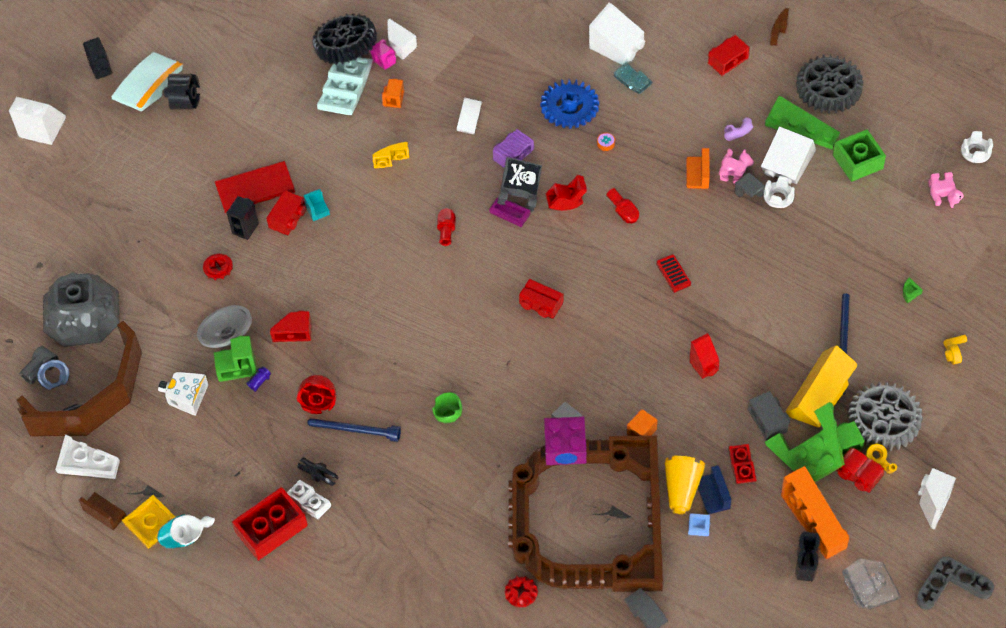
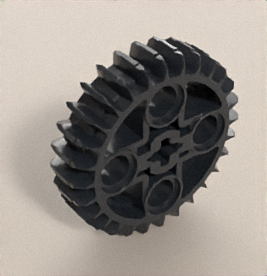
(344, 38)

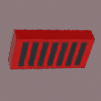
(673, 273)

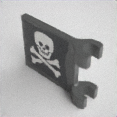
(520, 180)

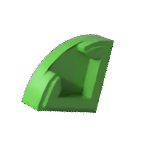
(911, 290)

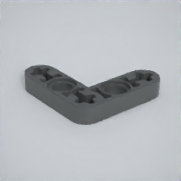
(953, 575)

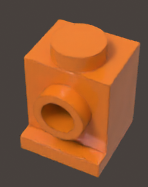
(393, 93)

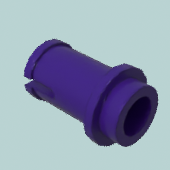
(257, 380)

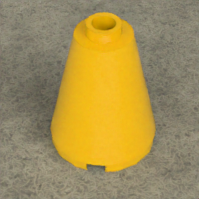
(682, 481)

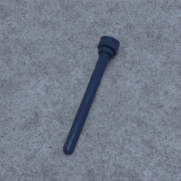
(392, 433)

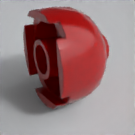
(316, 394)

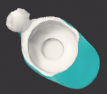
(182, 530)

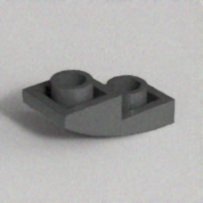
(646, 609)

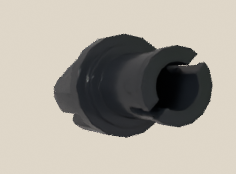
(317, 471)

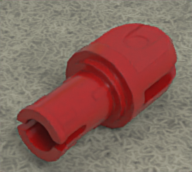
(624, 207)
(446, 225)

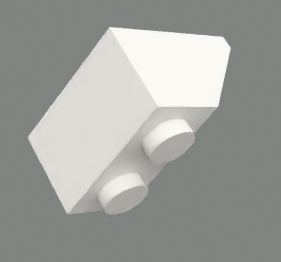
(935, 494)

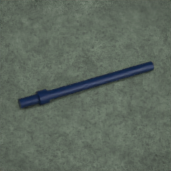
(844, 323)

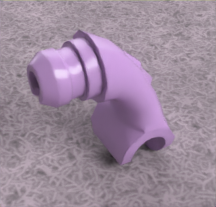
(733, 133)

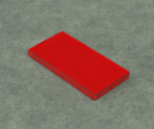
(255, 185)

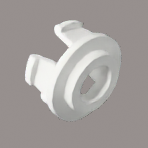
(976, 141)
(782, 187)

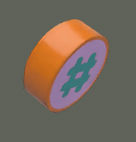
(605, 141)

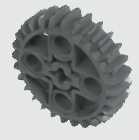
(829, 83)

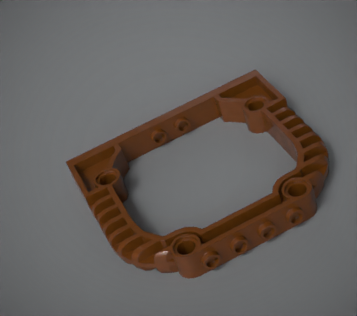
(643, 568)

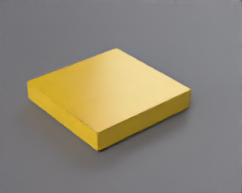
(147, 520)

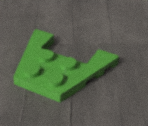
(818, 454)

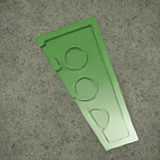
(795, 119)

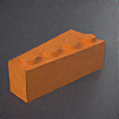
(814, 512)

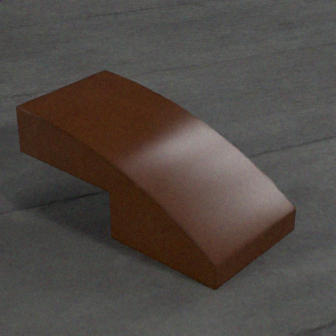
(779, 26)

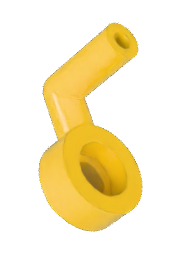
(953, 352)
(889, 468)

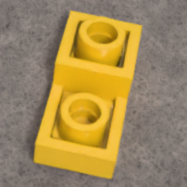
(393, 152)

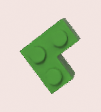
(237, 362)

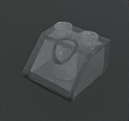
(870, 583)

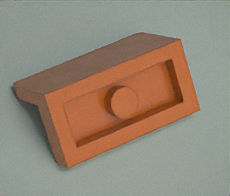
(698, 171)

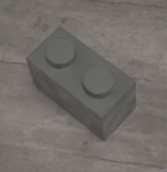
(768, 415)

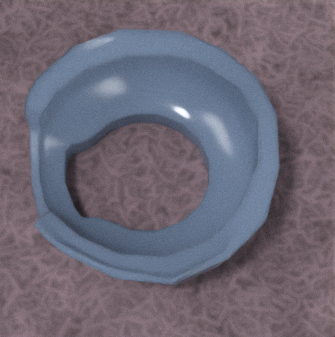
(64, 374)

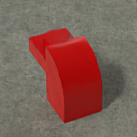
(568, 196)

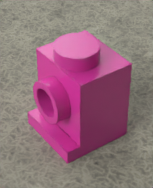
(383, 55)

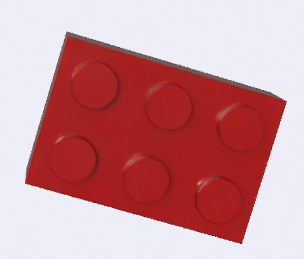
(269, 523)

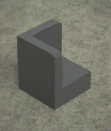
(749, 185)

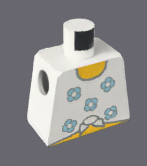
(185, 391)

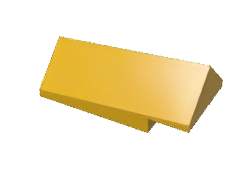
(823, 385)

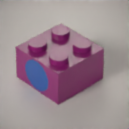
(565, 440)

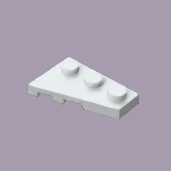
(82, 460)

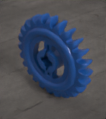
(571, 96)

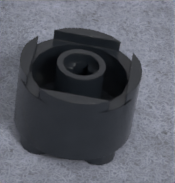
(182, 91)

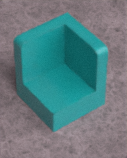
(316, 205)

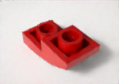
(742, 464)

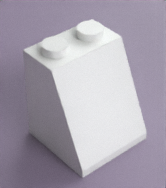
(615, 35)
(36, 120)
(788, 155)

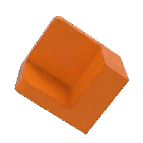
(642, 424)

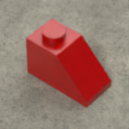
(292, 328)
(704, 356)

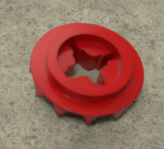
(223, 261)
(527, 597)

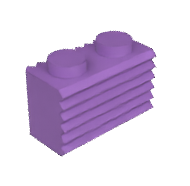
(515, 146)

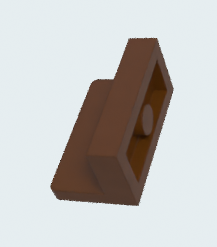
(103, 510)

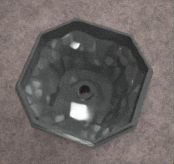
(80, 309)

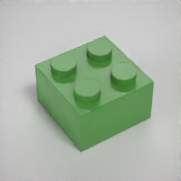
(859, 155)

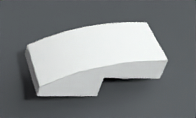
(469, 116)
(308, 499)

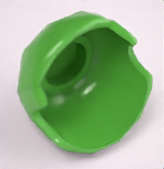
(447, 407)

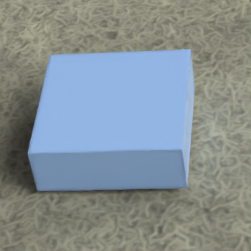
(699, 524)

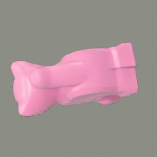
(734, 167)
(944, 188)

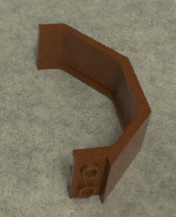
(97, 409)

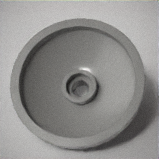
(224, 325)

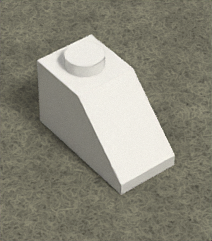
(400, 39)

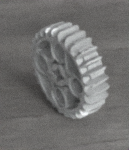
(886, 415)

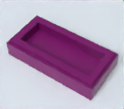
(510, 212)

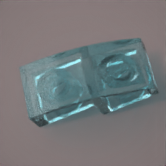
(630, 78)

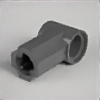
(40, 356)

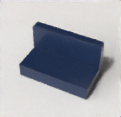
(714, 492)

